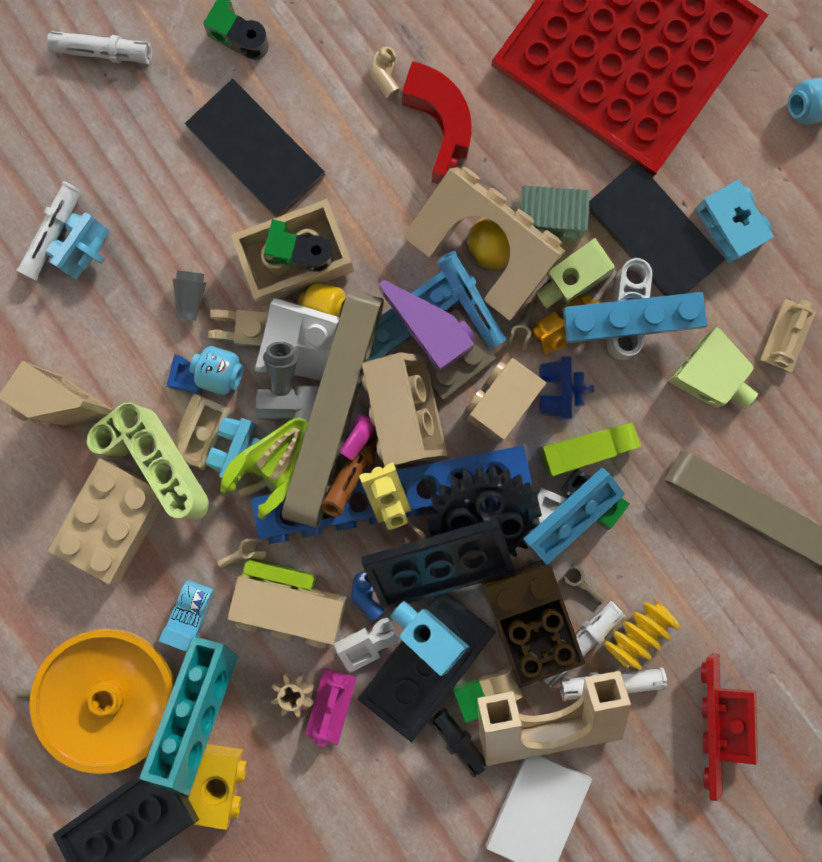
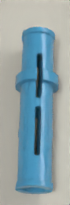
(451, 266)

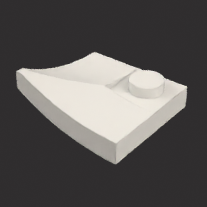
(303, 328)

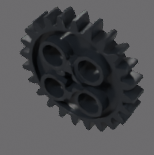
(494, 497)

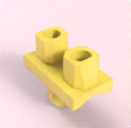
(386, 495)

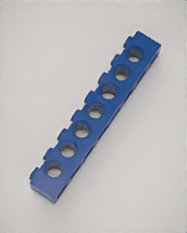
(512, 458)

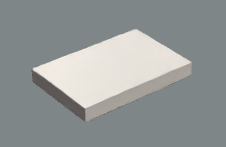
(538, 811)

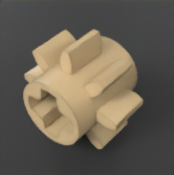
(288, 703)

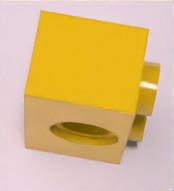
(216, 808)

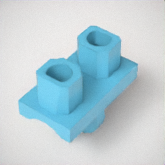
(80, 246)
(234, 430)

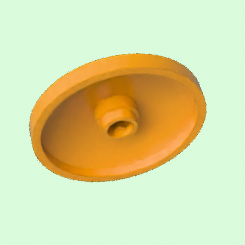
(100, 700)

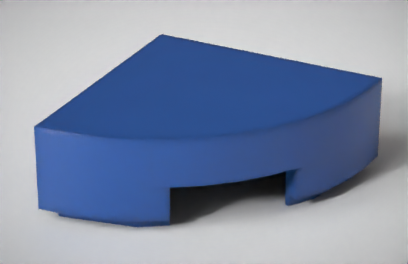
(180, 376)

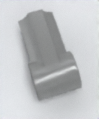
(287, 406)

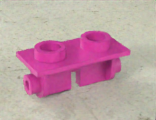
(330, 707)

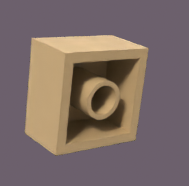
(506, 400)

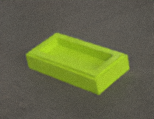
(280, 574)

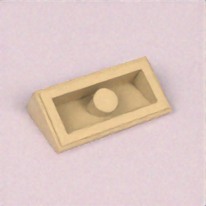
(199, 430)

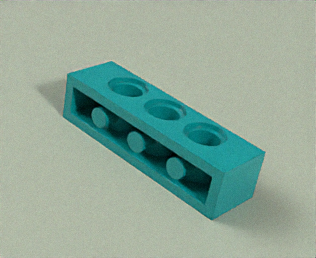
(189, 716)

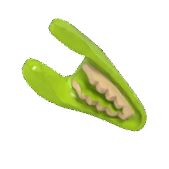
(272, 459)

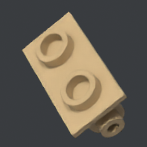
(788, 334)

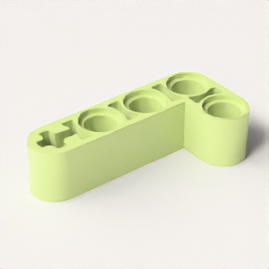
(155, 465)

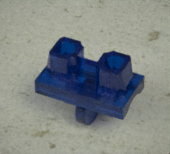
(561, 374)

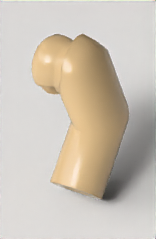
(382, 70)

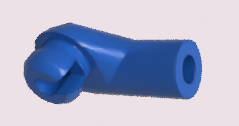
(363, 597)

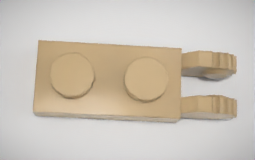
(248, 327)

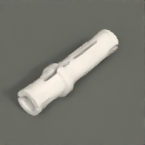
(108, 48)
(49, 230)
(594, 633)
(634, 682)

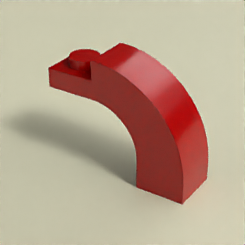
(443, 101)

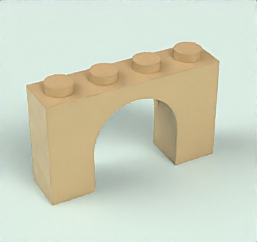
(530, 250)
(592, 720)

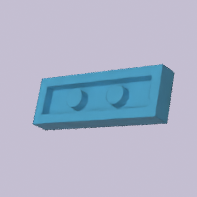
(574, 516)

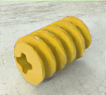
(642, 635)

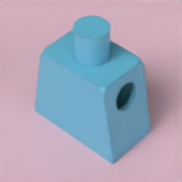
(443, 646)

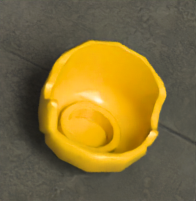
(489, 244)

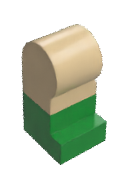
(491, 684)

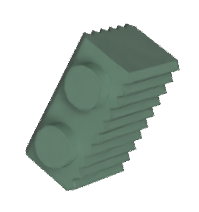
(557, 210)

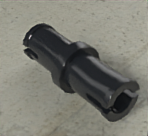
(458, 742)

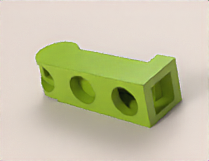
(588, 449)

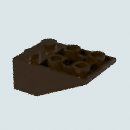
(533, 623)

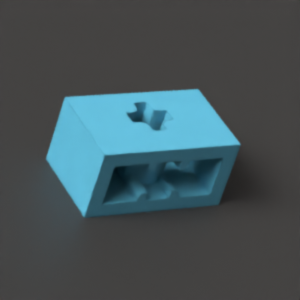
(734, 238)

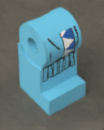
(188, 615)

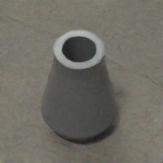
(188, 294)
(280, 365)

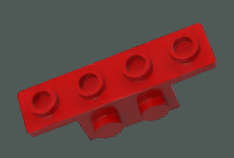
(730, 726)

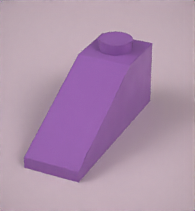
(433, 329)

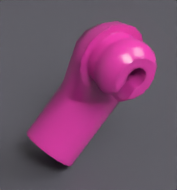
(359, 436)

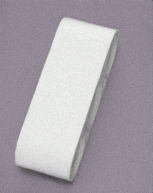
(627, 291)

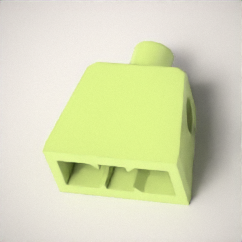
(587, 264)
(716, 372)

